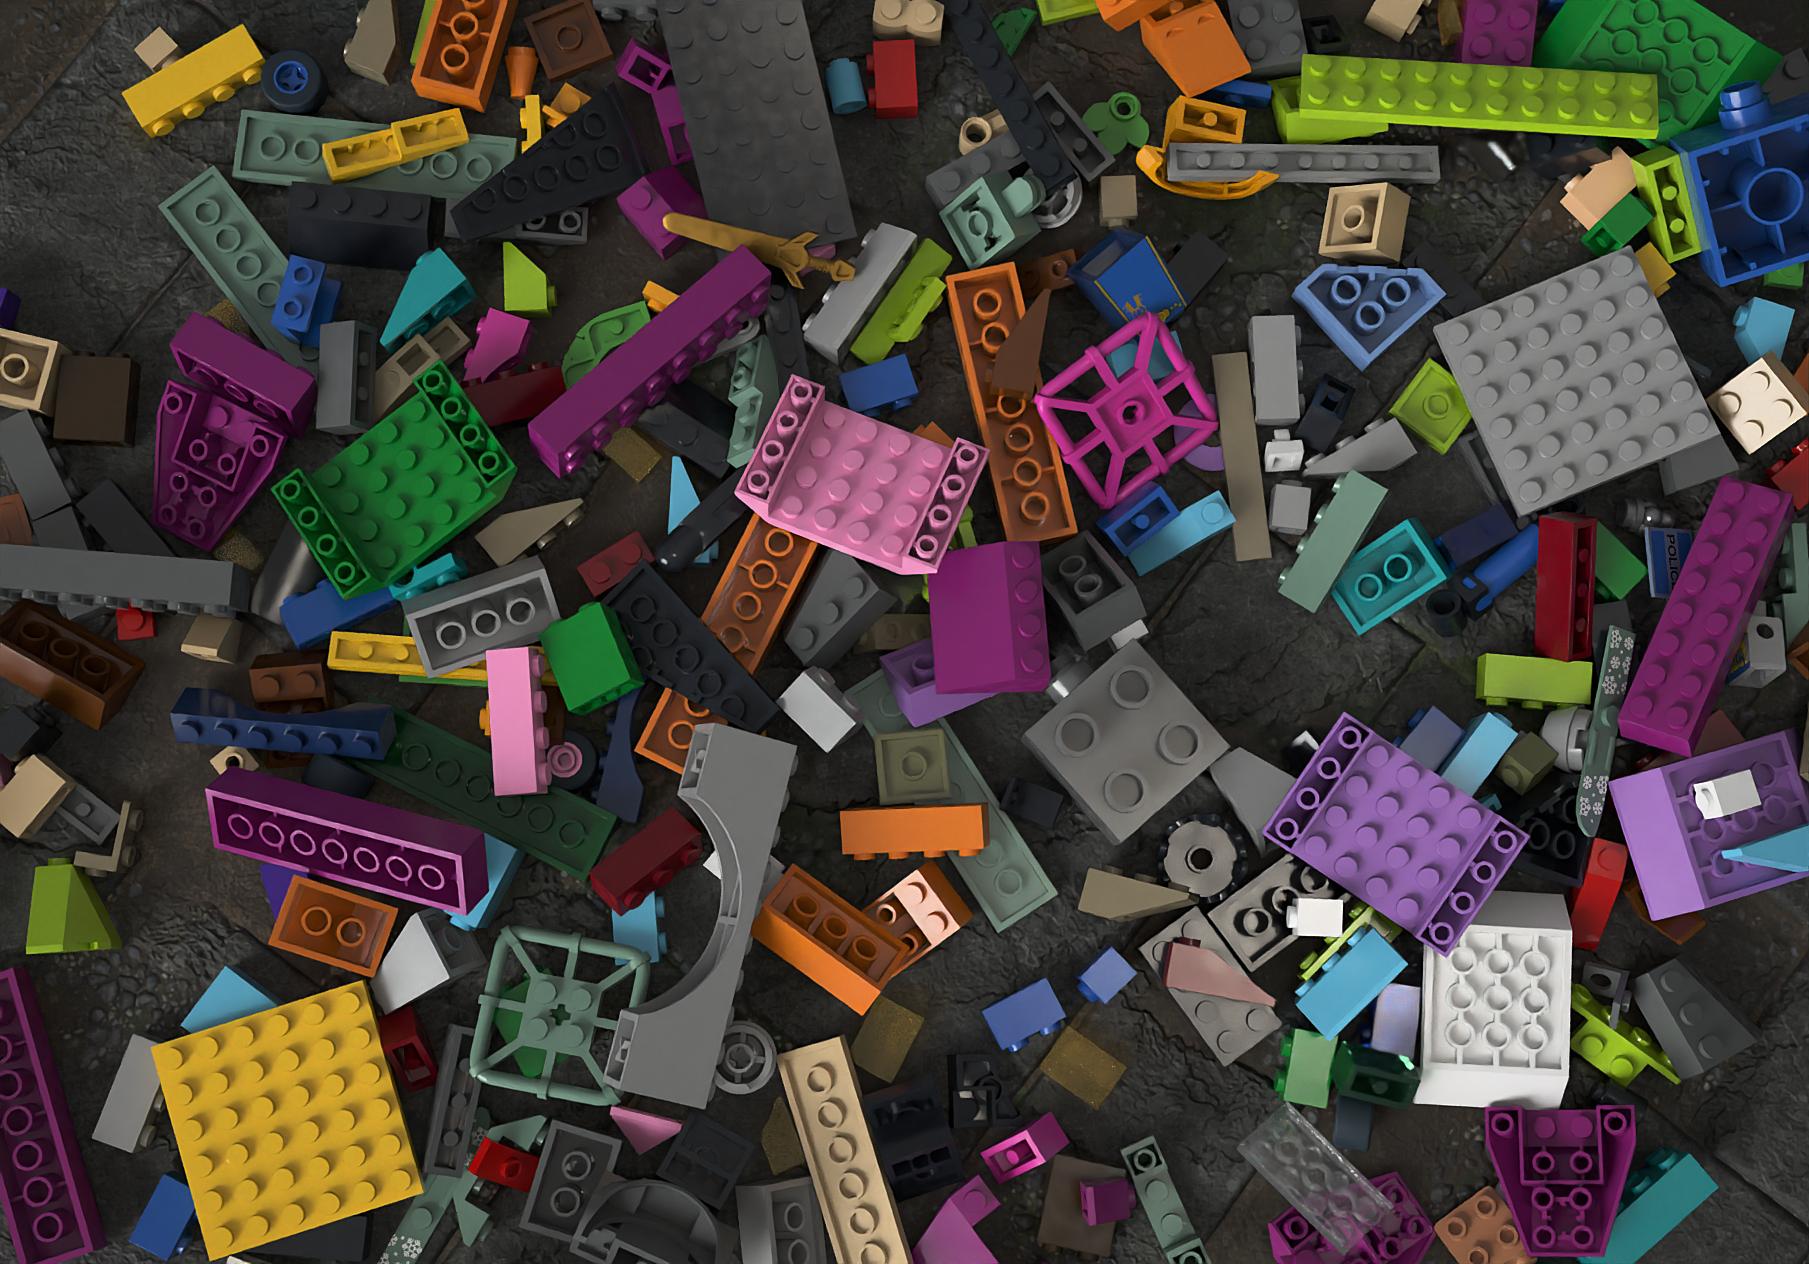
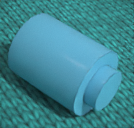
(845, 86)

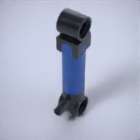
(1473, 591)

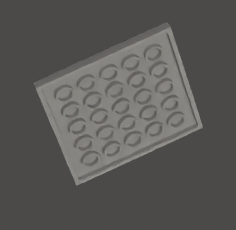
(1575, 381)

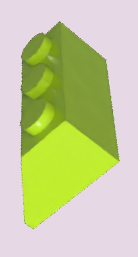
(1296, 130)

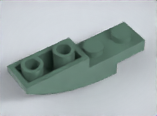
(755, 394)
(1794, 578)

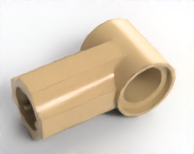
(987, 127)

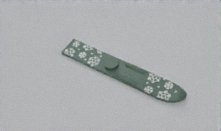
(1603, 729)
(431, 1205)

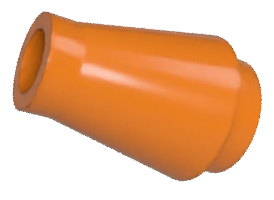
(521, 70)

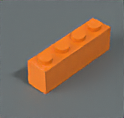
(915, 829)

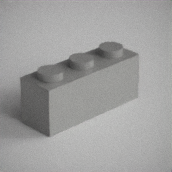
(1275, 370)
(133, 1098)

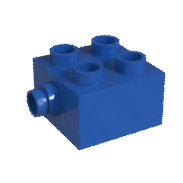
(1749, 183)

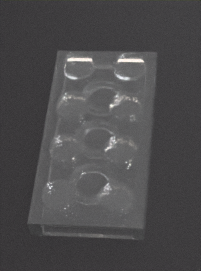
(1315, 1178)

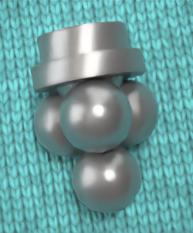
(1638, 513)

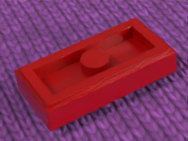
(505, 1164)

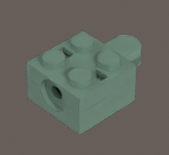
(994, 218)

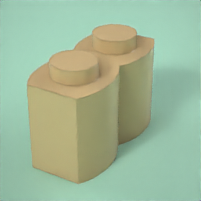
(909, 20)

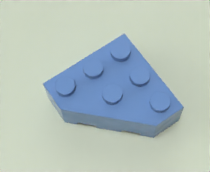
(1366, 306)

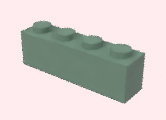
(1334, 540)

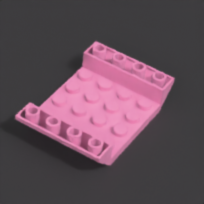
(859, 482)

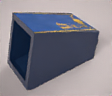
(1127, 278)

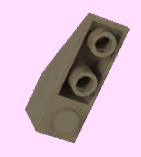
(377, 42)
(522, 532)
(1126, 899)

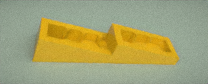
(391, 147)

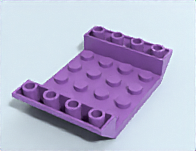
(1395, 834)
(1680, 851)

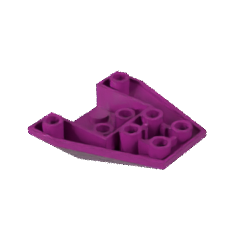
(209, 462)
(1562, 1174)
(1397, 1239)

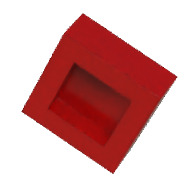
(136, 624)

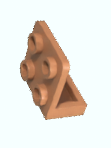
(1483, 1232)

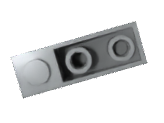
(1370, 455)

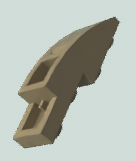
(395, 376)

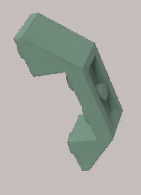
(1162, 1203)
(471, 1213)

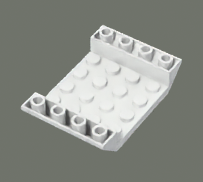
(1500, 1008)

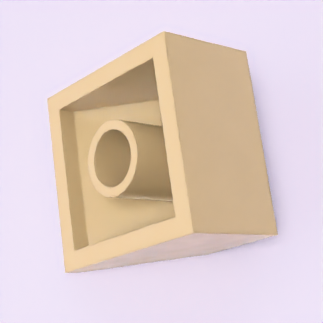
(1365, 223)

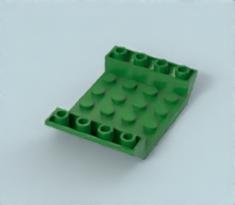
(1674, 39)
(399, 487)

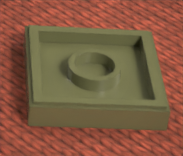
(912, 766)

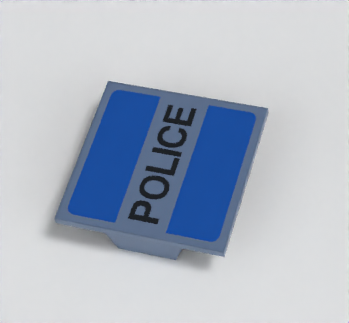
(1666, 556)

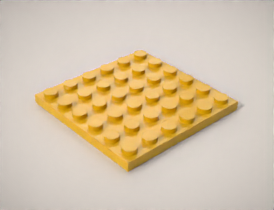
(287, 1120)

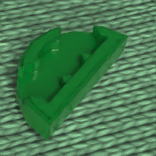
(1013, 27)

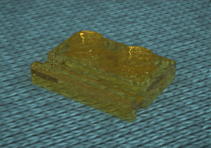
(885, 1038)
(1082, 1067)

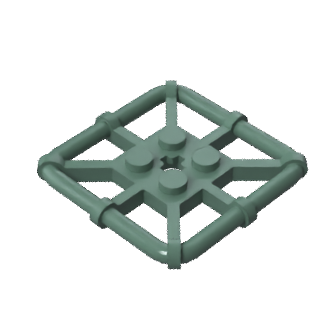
(545, 995)

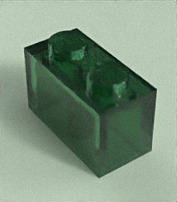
(1375, 1076)

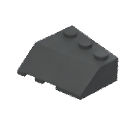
(834, 608)
(1691, 1016)

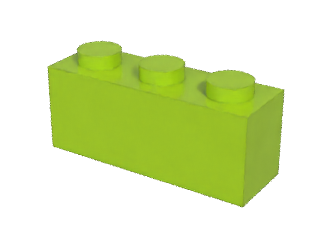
(1665, 192)
(1532, 681)

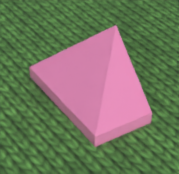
(644, 1128)

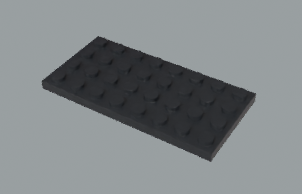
(757, 117)

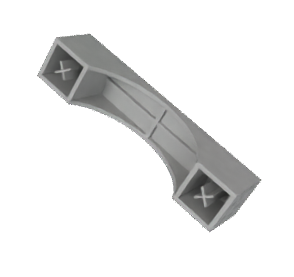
(676, 1039)

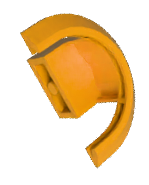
(1201, 122)

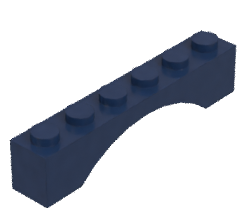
(347, 731)
(621, 784)

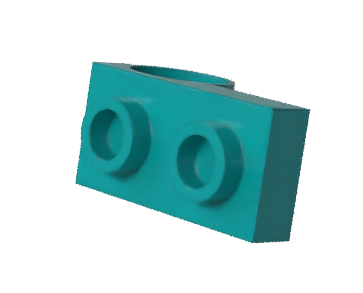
(430, 577)

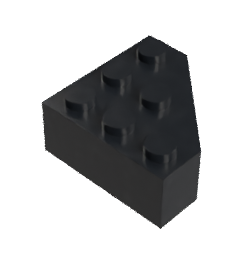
(1556, 844)

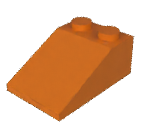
(333, 926)

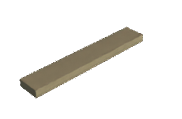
(1240, 456)

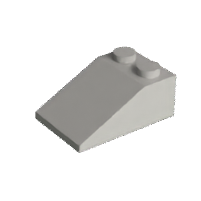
(822, 708)

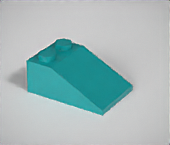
(429, 296)
(1390, 575)

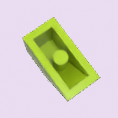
(526, 286)

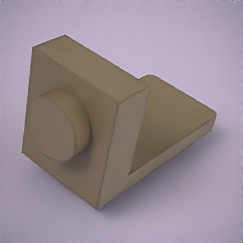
(893, 633)
(123, 851)

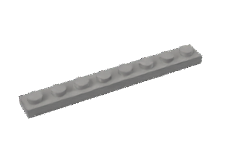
(1303, 162)

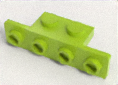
(904, 304)
(1361, 915)
(1618, 1051)

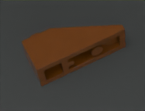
(1018, 357)

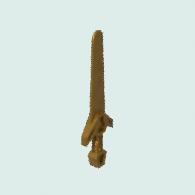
(770, 249)

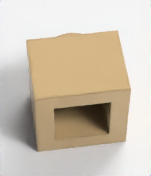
(159, 50)
(246, 756)

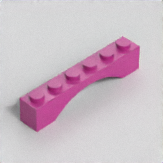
(499, 347)

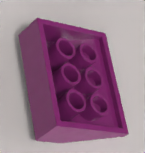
(989, 620)

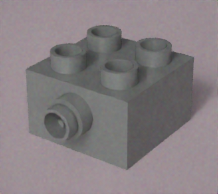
(1121, 738)

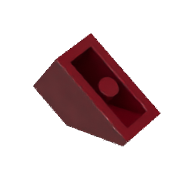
(408, 1048)

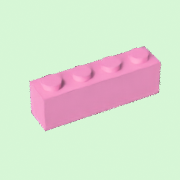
(517, 721)

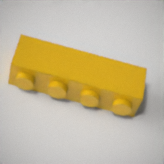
(196, 82)

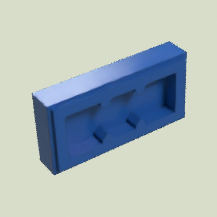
(1239, 94)

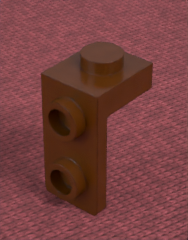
(1047, 273)
(1677, 928)

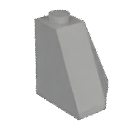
(1252, 792)
(424, 959)

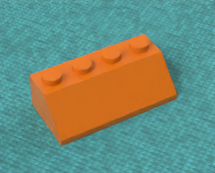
(828, 939)

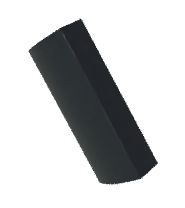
(287, 571)

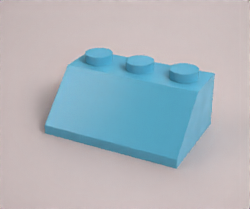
(1349, 981)

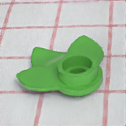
(1117, 129)

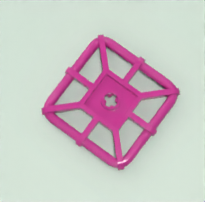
(1107, 407)

